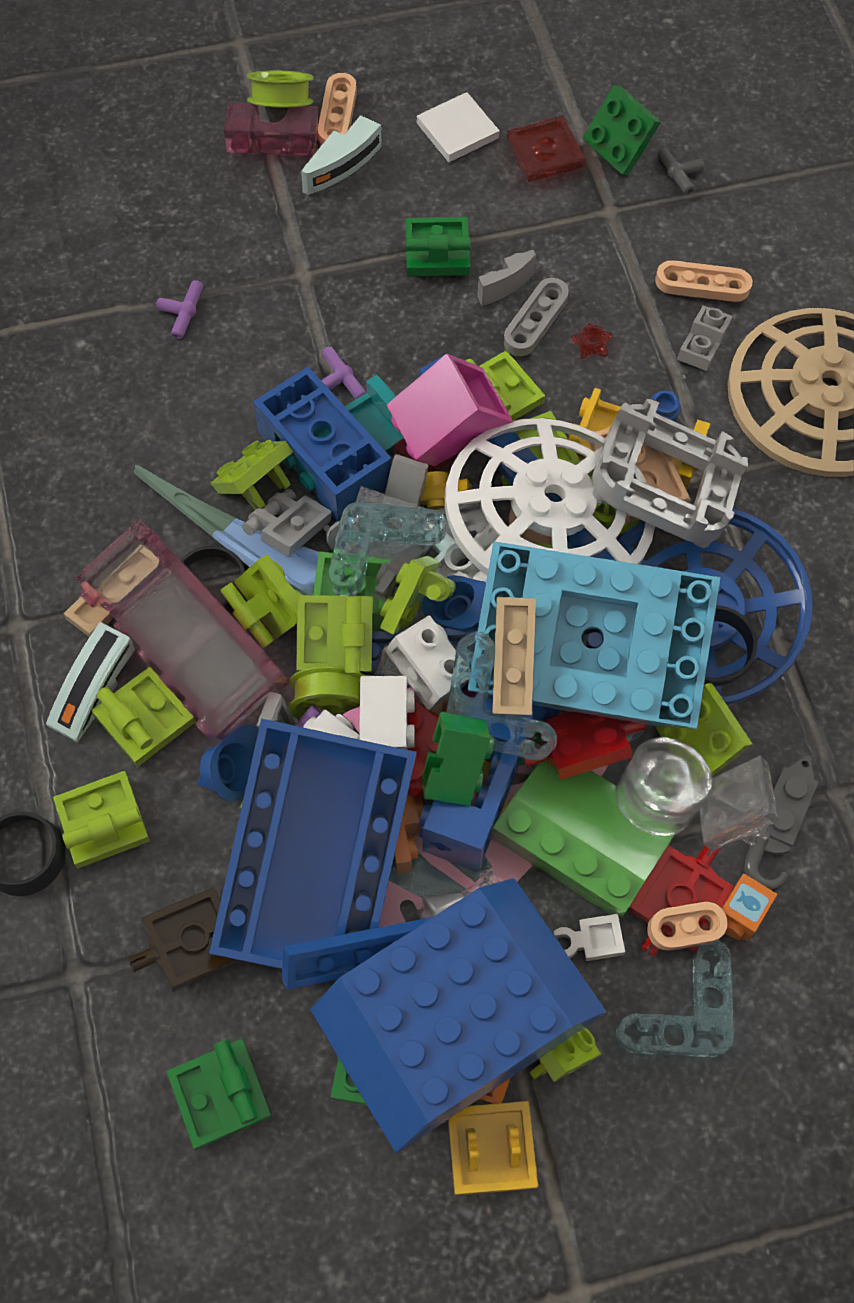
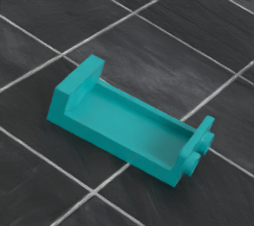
(371, 413)

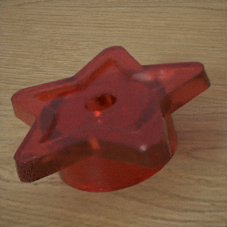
(595, 333)

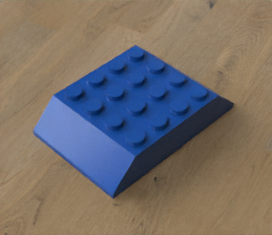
(310, 841)
(454, 1010)

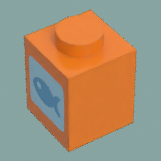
(746, 907)

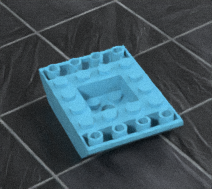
(650, 622)

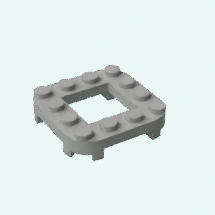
(717, 458)

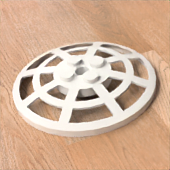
(529, 491)

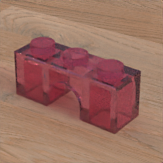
(291, 136)

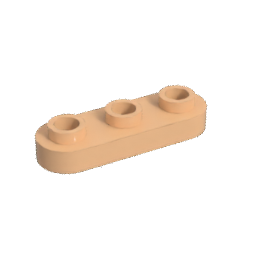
(337, 105)
(703, 281)

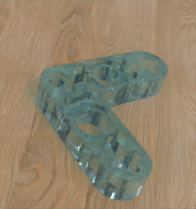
(373, 528)
(476, 706)
(703, 1018)

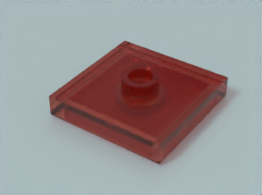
(546, 148)

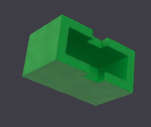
(456, 767)

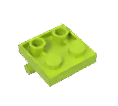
(512, 385)
(416, 582)
(268, 598)
(334, 632)
(142, 716)
(100, 819)

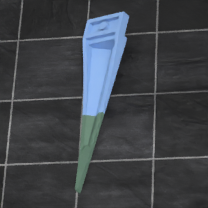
(228, 530)

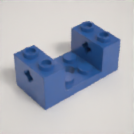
(337, 462)
(463, 831)

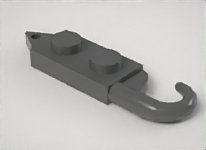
(388, 572)
(792, 798)

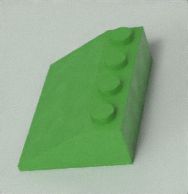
(580, 837)

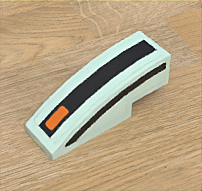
(341, 155)
(93, 669)

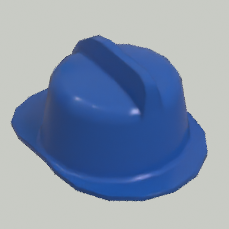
(461, 609)
(227, 765)

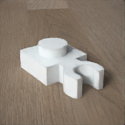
(597, 936)

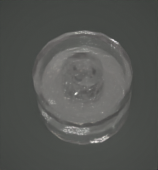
(663, 786)

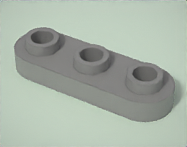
(538, 307)

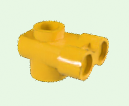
(435, 489)

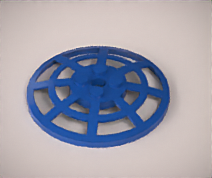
(731, 596)

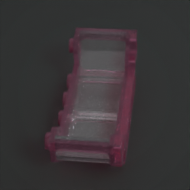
(181, 630)

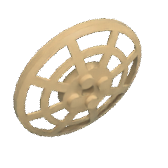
(806, 388)

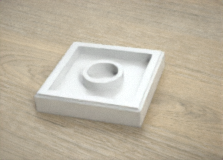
(457, 127)

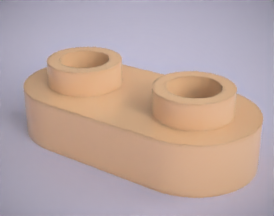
(685, 926)

